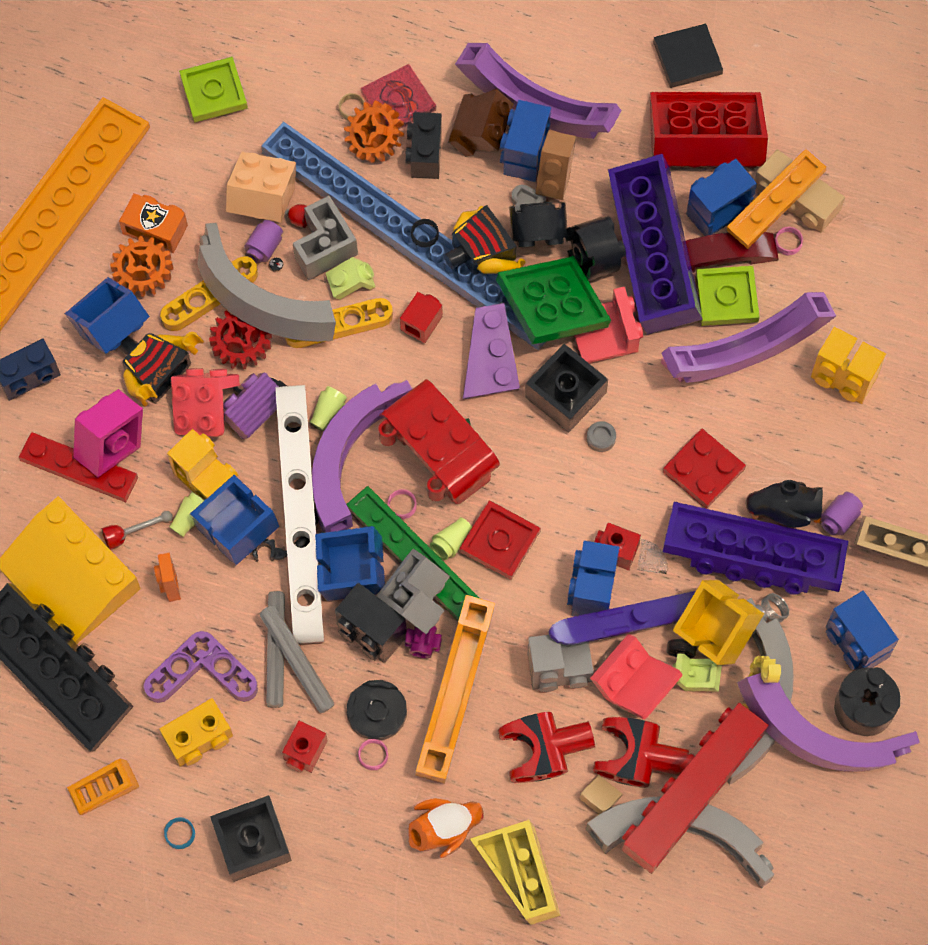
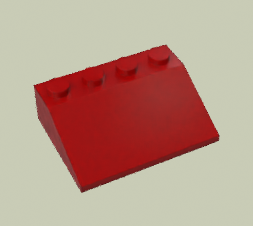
(708, 128)

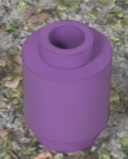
(263, 241)
(841, 514)

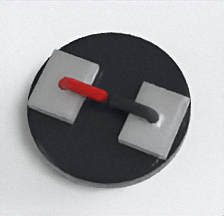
(276, 264)

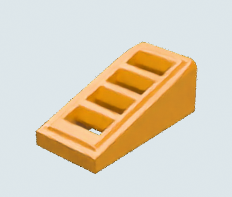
(128, 777)

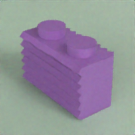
(252, 405)

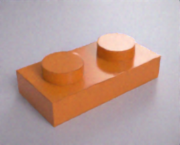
(167, 577)

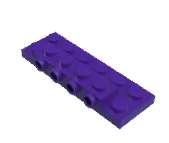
(755, 550)

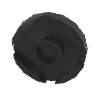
(376, 710)

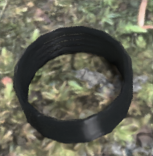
(424, 244)
(677, 647)

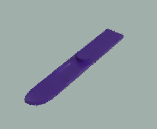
(620, 620)

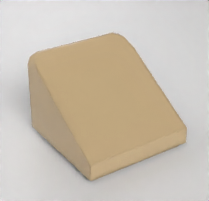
(600, 795)

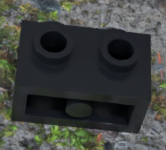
(426, 145)

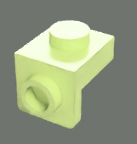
(350, 277)
(698, 674)

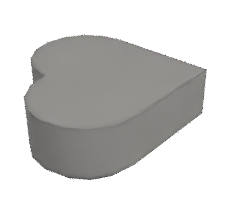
(524, 195)

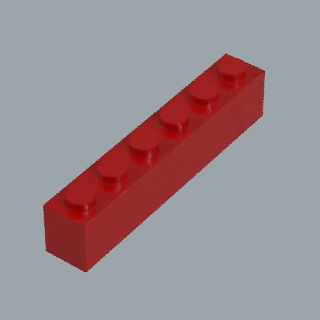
(694, 788)

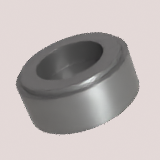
(601, 436)

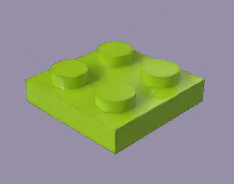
(213, 89)
(727, 295)

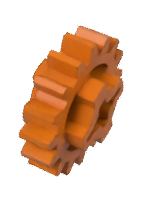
(375, 134)
(138, 256)

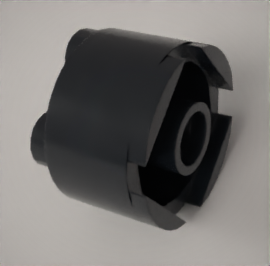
(538, 223)
(596, 247)
(874, 686)

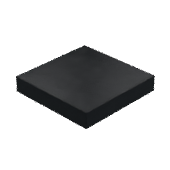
(688, 55)

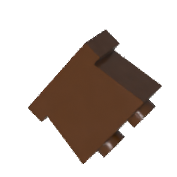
(480, 122)

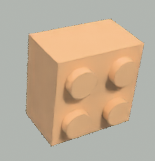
(261, 186)

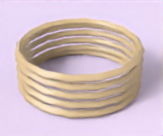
(346, 97)

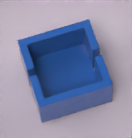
(525, 140)
(720, 197)
(107, 315)
(232, 522)
(352, 559)
(595, 575)
(861, 632)

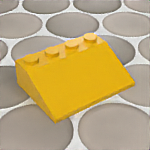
(68, 570)

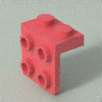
(619, 338)
(199, 400)

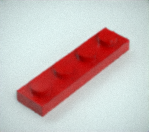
(60, 461)

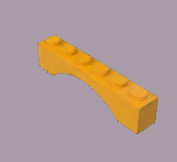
(455, 689)

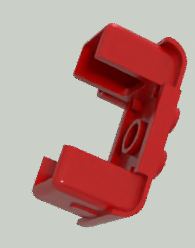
(441, 441)

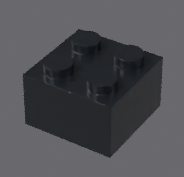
(566, 388)
(370, 623)
(251, 838)

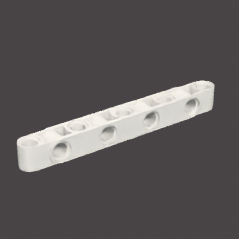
(299, 513)

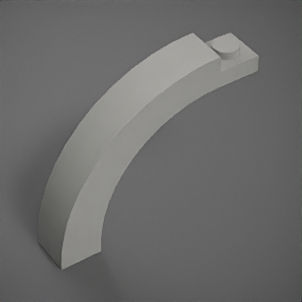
(255, 305)
(772, 643)
(711, 824)

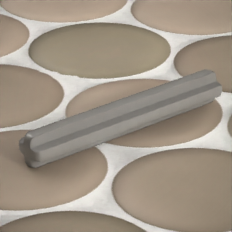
(275, 657)
(296, 659)

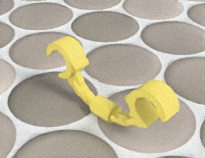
(769, 670)

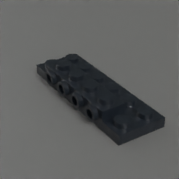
(59, 669)

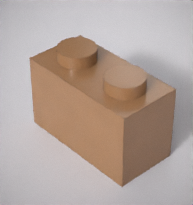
(555, 165)

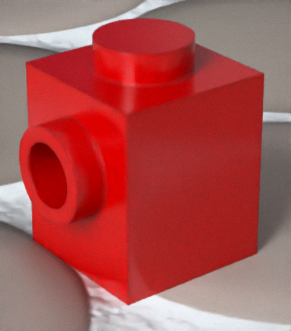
(421, 316)
(626, 540)
(304, 747)

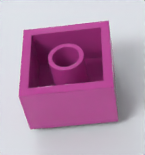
(107, 432)

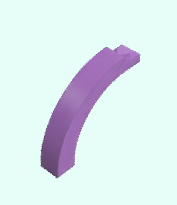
(568, 115)
(752, 345)
(335, 445)
(809, 742)

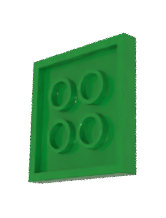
(553, 300)

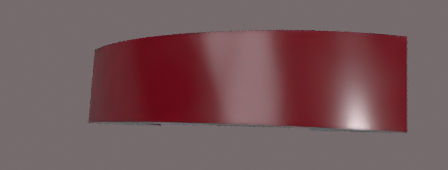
(725, 248)

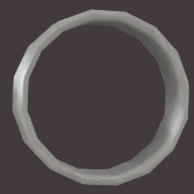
(765, 602)

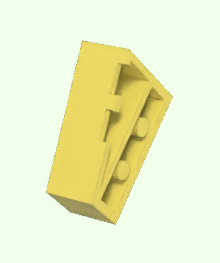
(521, 869)

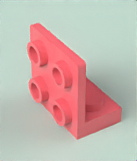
(634, 678)

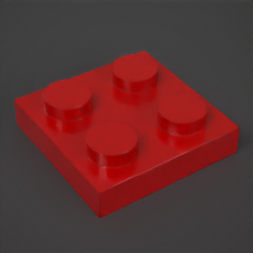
(704, 468)
(500, 540)

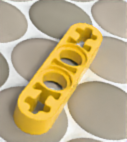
(200, 289)
(343, 329)

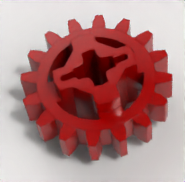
(232, 347)

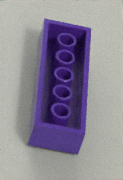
(654, 244)

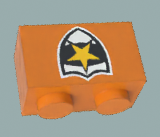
(152, 219)

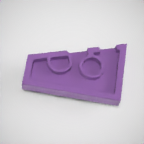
(491, 355)

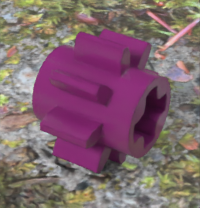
(423, 644)

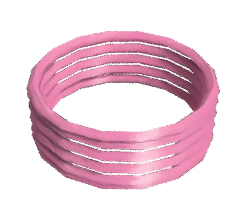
(792, 230)
(404, 491)
(377, 742)

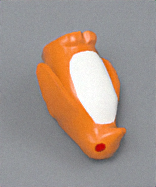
(443, 824)

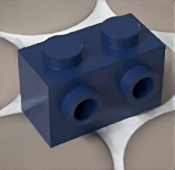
(27, 369)

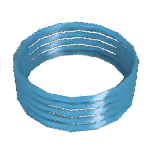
(178, 820)

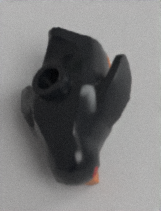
(787, 503)

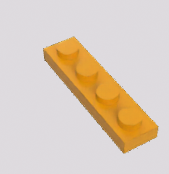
(776, 198)

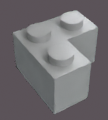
(329, 241)
(412, 591)
(558, 664)

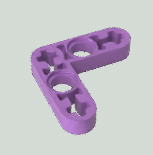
(205, 659)

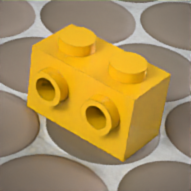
(196, 733)

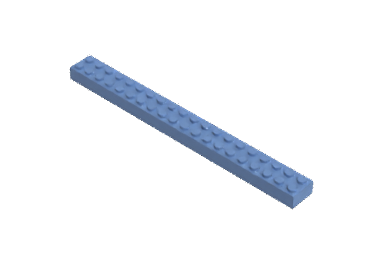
(385, 219)

